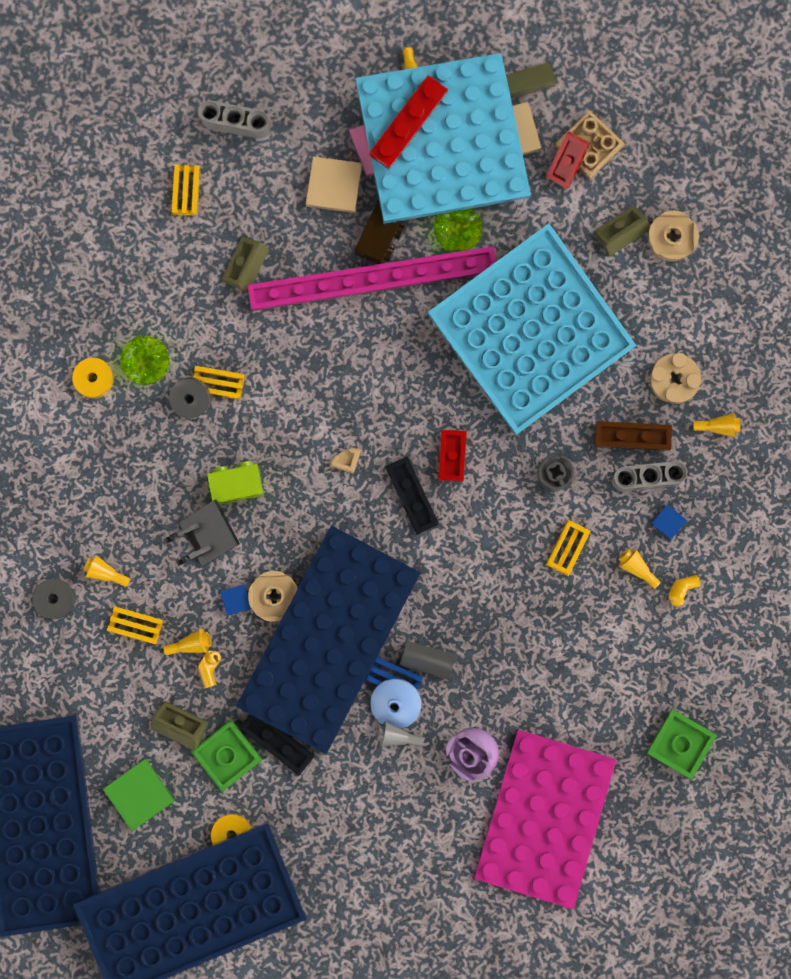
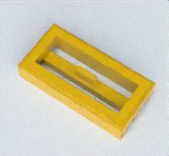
(186, 169)
(239, 386)
(558, 567)
(113, 620)

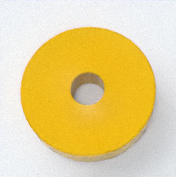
(93, 389)
(226, 823)

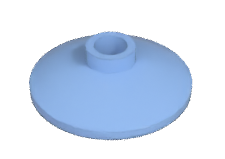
(397, 692)

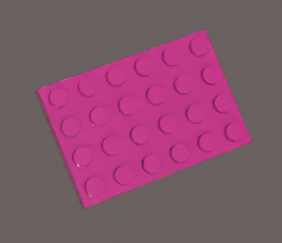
(545, 819)

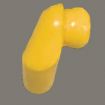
(680, 589)
(207, 666)

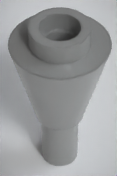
(392, 736)

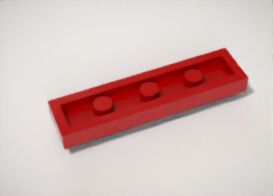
(408, 122)

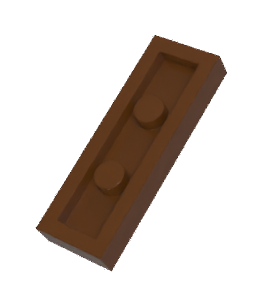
(633, 436)

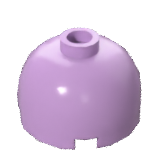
(473, 753)

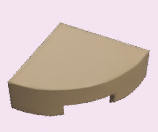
(346, 460)

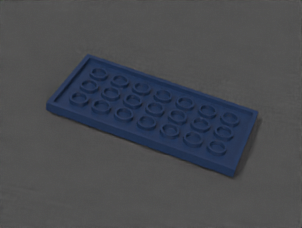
(328, 639)
(44, 827)
(191, 909)

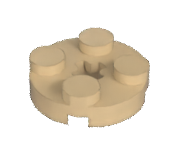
(683, 226)
(679, 364)
(264, 585)

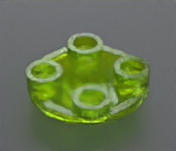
(458, 230)
(145, 360)

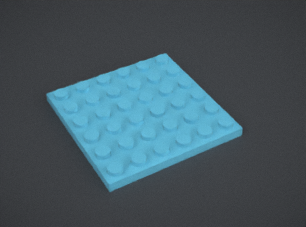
(462, 153)
(531, 329)

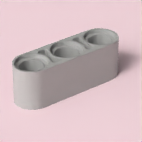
(226, 111)
(661, 476)

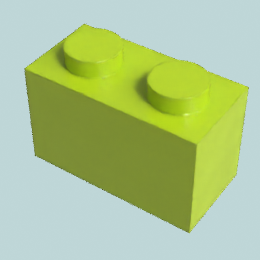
(235, 483)

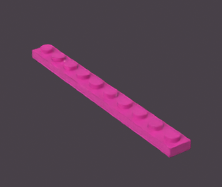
(370, 278)

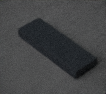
(412, 495)
(278, 744)

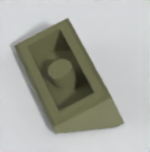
(530, 80)
(622, 230)
(245, 264)
(179, 725)

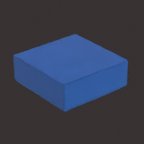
(668, 522)
(235, 600)

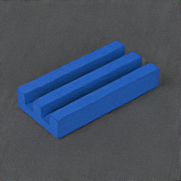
(374, 669)

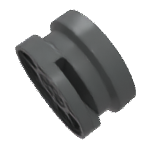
(555, 472)

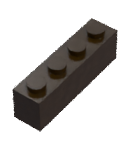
(378, 238)

